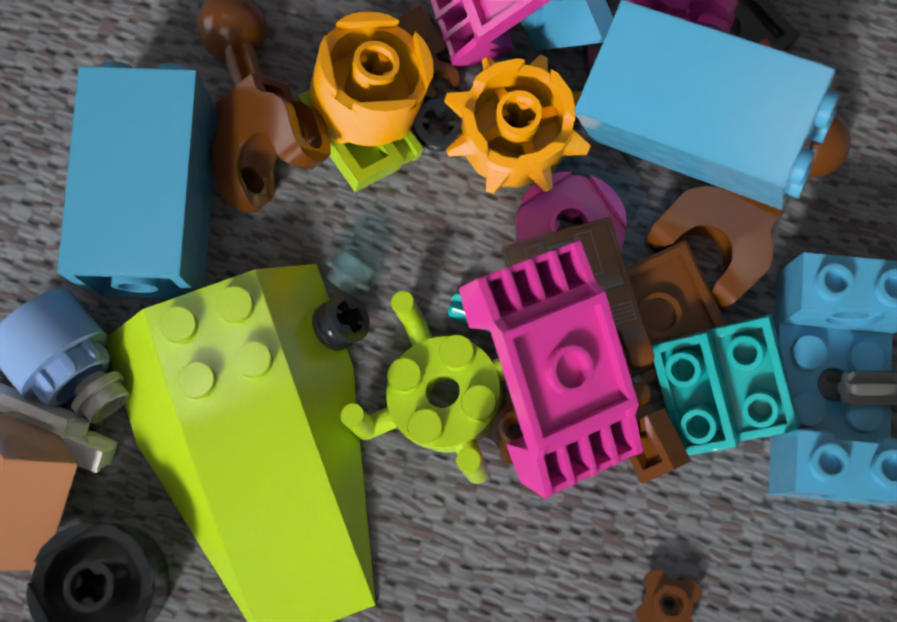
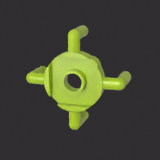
(409, 390)

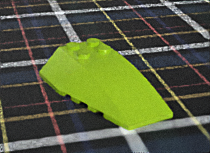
(250, 440)

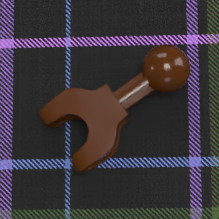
(258, 114)
(738, 223)

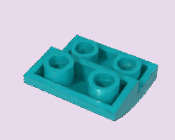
(726, 385)

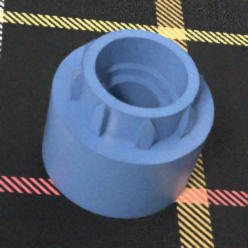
(51, 347)

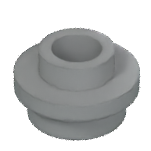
(100, 396)

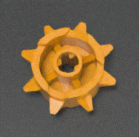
(529, 98)

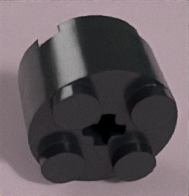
(71, 567)

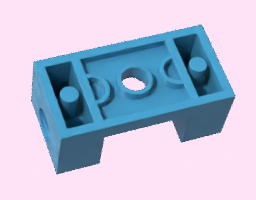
(838, 319)

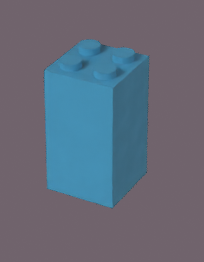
(708, 104)
(138, 182)

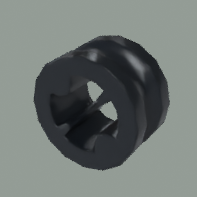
(437, 141)
(329, 329)

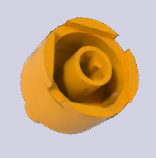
(370, 79)

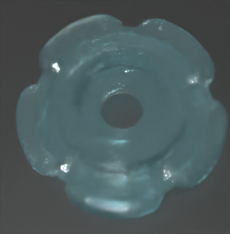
(350, 271)

